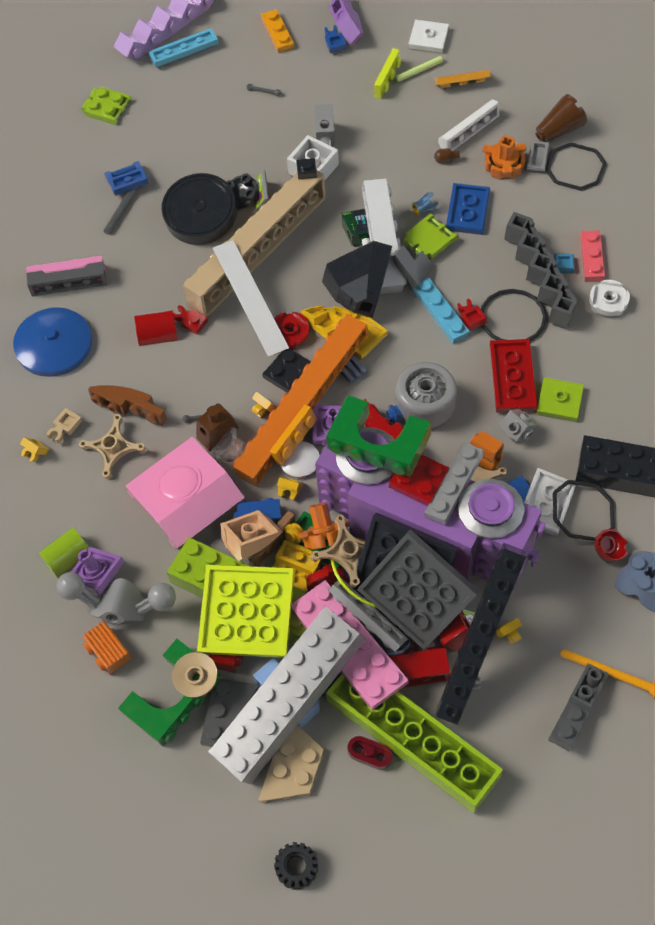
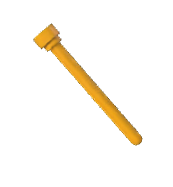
(625, 677)

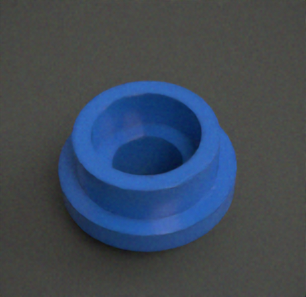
(394, 414)

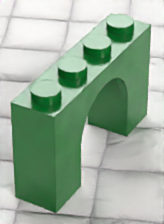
(398, 456)
(158, 722)

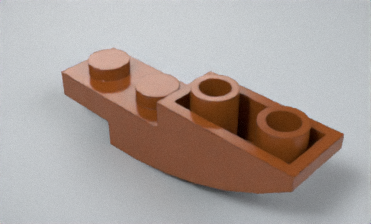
(124, 399)

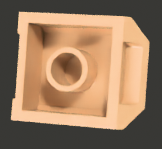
(249, 534)

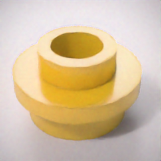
(291, 533)

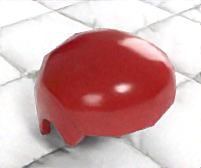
(610, 545)

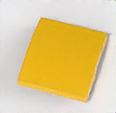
(297, 557)

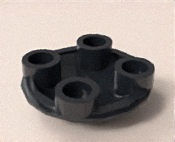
(244, 189)

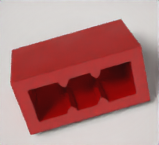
(155, 328)

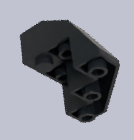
(358, 277)

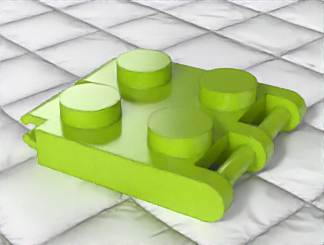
(104, 104)
(428, 237)

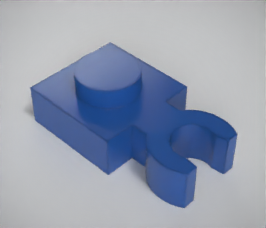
(334, 40)

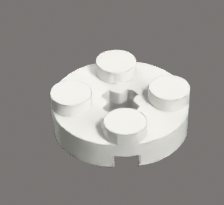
(609, 307)

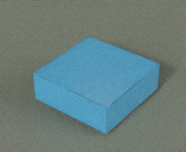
(565, 262)

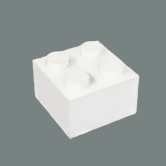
(325, 156)

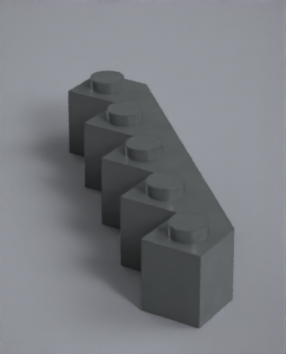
(541, 268)

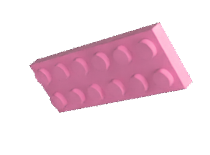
(370, 668)

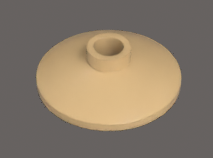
(187, 667)

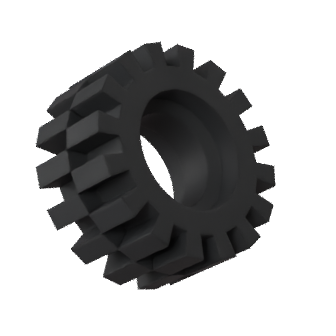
(290, 852)

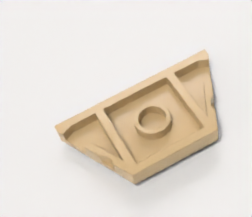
(292, 768)

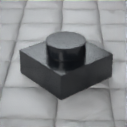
(306, 168)

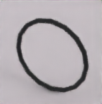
(519, 292)

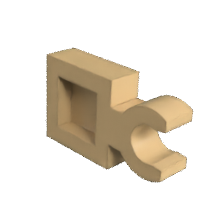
(64, 423)

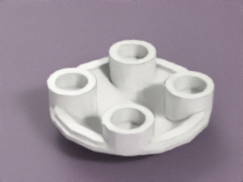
(301, 461)

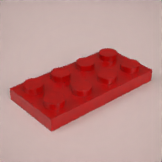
(512, 375)

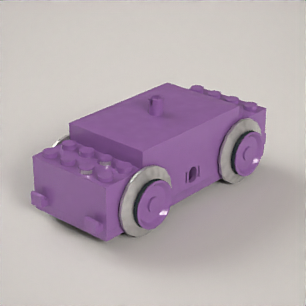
(480, 523)

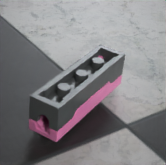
(66, 275)

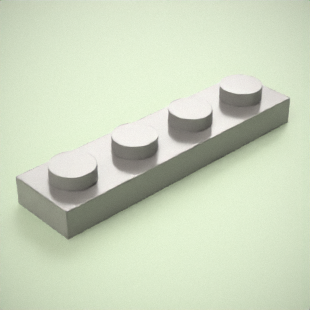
(454, 483)
(374, 621)

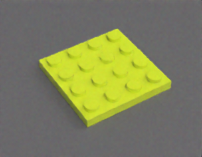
(246, 611)

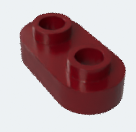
(371, 750)

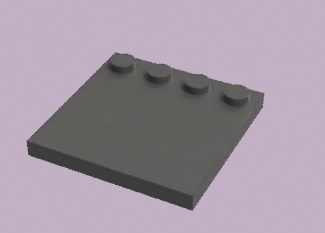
(418, 589)

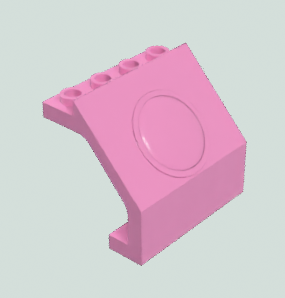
(185, 491)

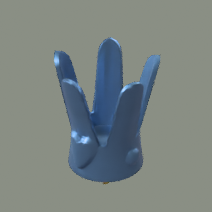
(423, 204)

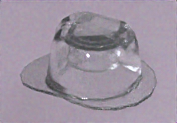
(228, 447)

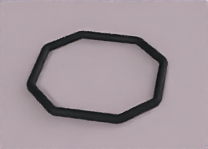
(571, 185)
(589, 538)

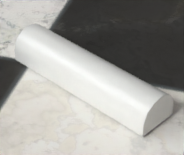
(470, 126)

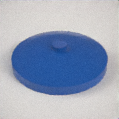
(52, 342)

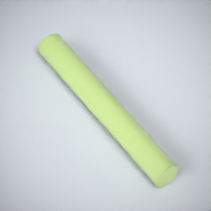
(429, 64)

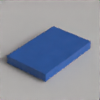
(468, 208)

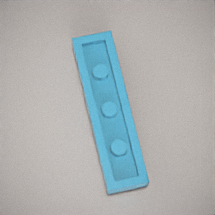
(183, 47)
(441, 311)

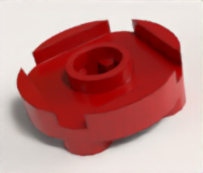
(300, 325)
(327, 574)

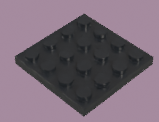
(385, 535)

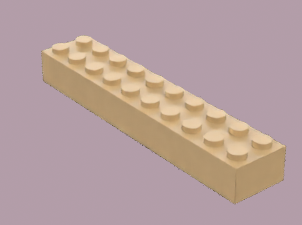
(256, 240)

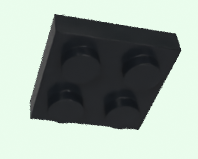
(285, 369)

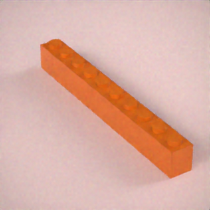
(306, 390)

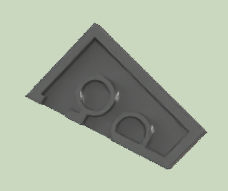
(224, 705)

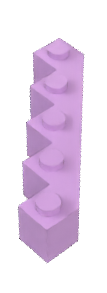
(161, 26)

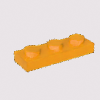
(277, 31)
(462, 79)
(293, 435)

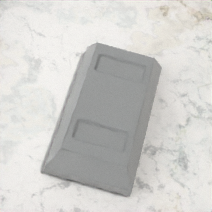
(538, 156)

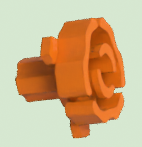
(505, 155)
(323, 528)

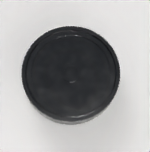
(199, 208)

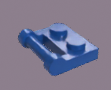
(127, 178)

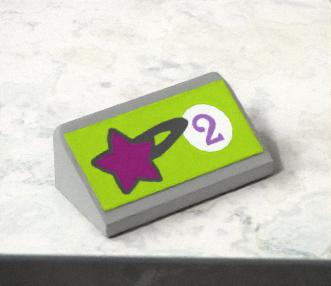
(262, 196)

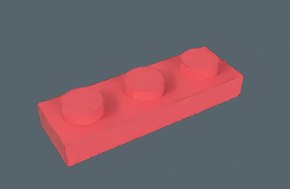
(592, 255)

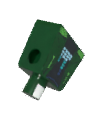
(356, 227)

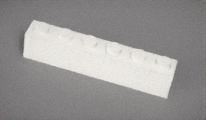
(383, 228)

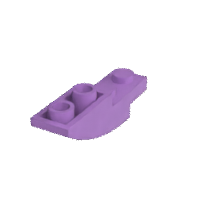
(346, 20)

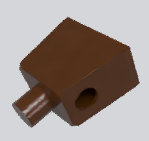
(213, 425)

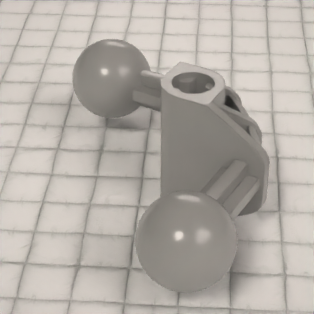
(120, 599)

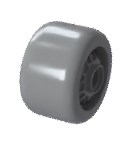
(426, 393)

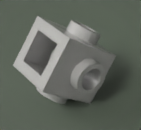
(518, 425)

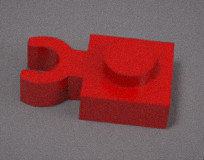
(471, 316)
(191, 320)

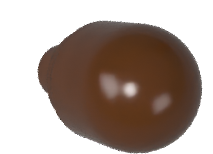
(445, 155)

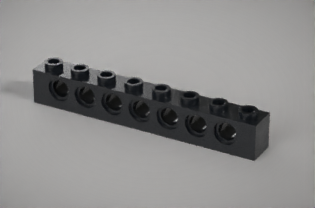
(480, 633)

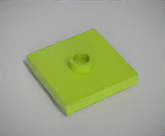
(560, 399)

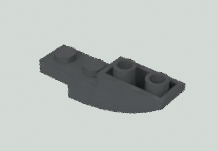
(578, 707)

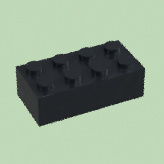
(617, 465)

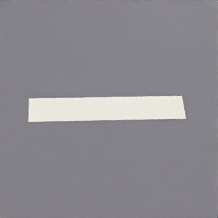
(250, 298)

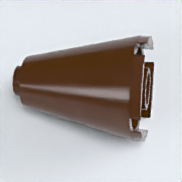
(561, 119)

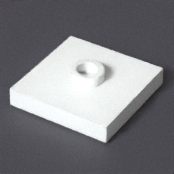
(428, 36)

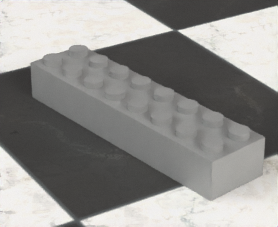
(287, 695)

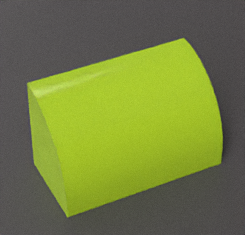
(63, 552)

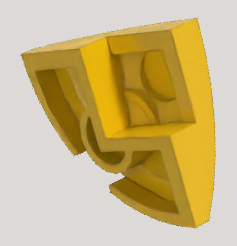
(325, 319)

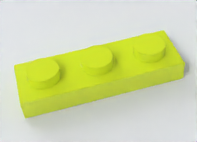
(387, 73)

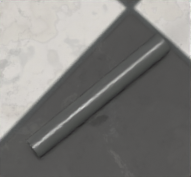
(119, 211)

